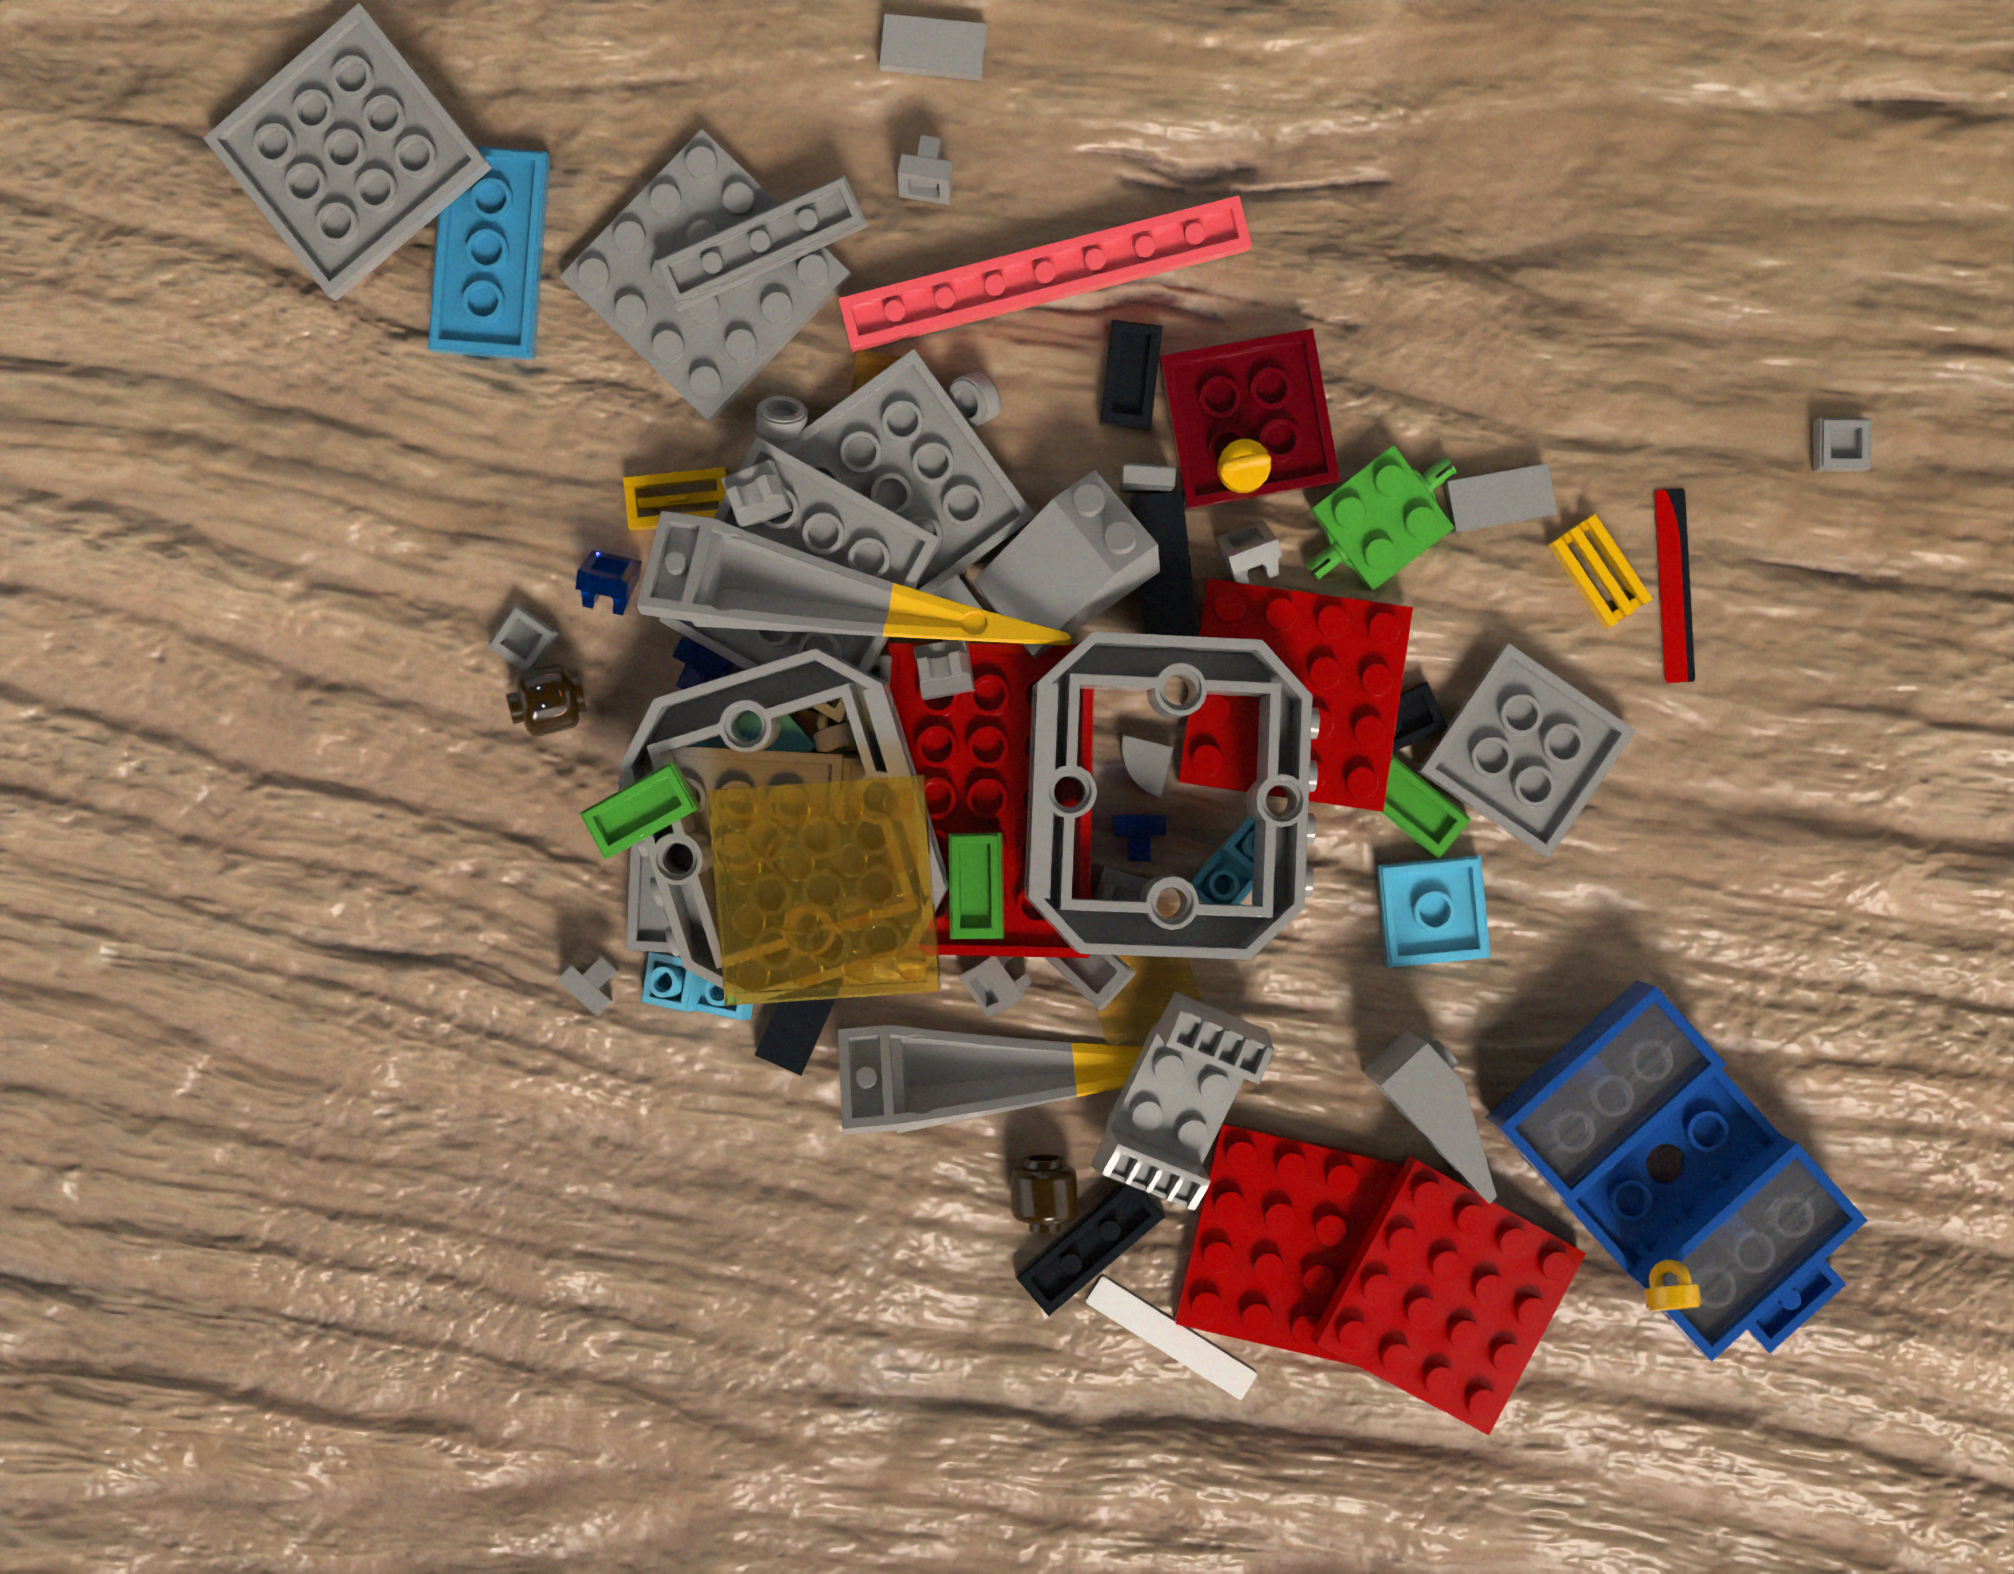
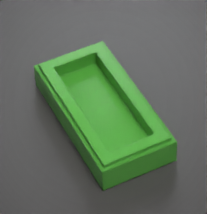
(640, 810)
(1421, 810)
(976, 886)

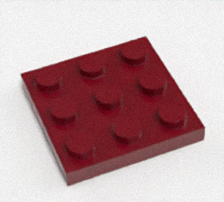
(1253, 391)

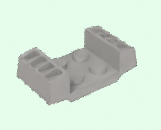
(1180, 1099)

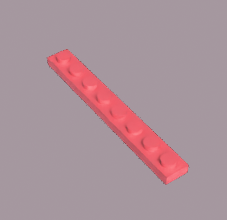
(1045, 274)

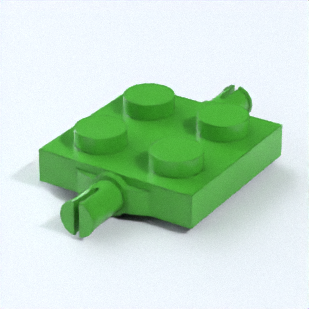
(1381, 518)

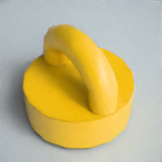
(1244, 466)
(1675, 1297)

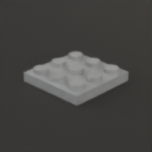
(1526, 750)

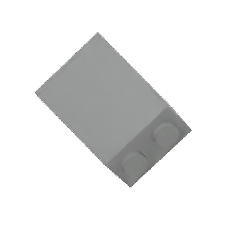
(1071, 561)
(1423, 1087)

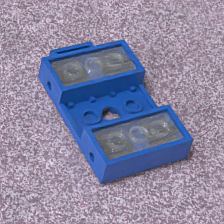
(1743, 1213)

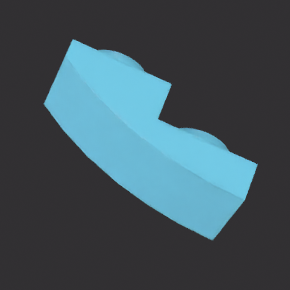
(1229, 871)
(676, 988)

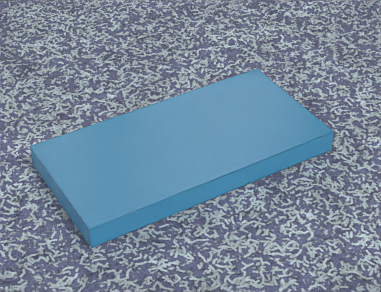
(492, 260)

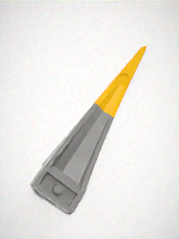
(744, 581)
(936, 1077)

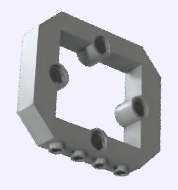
(716, 710)
(1283, 761)

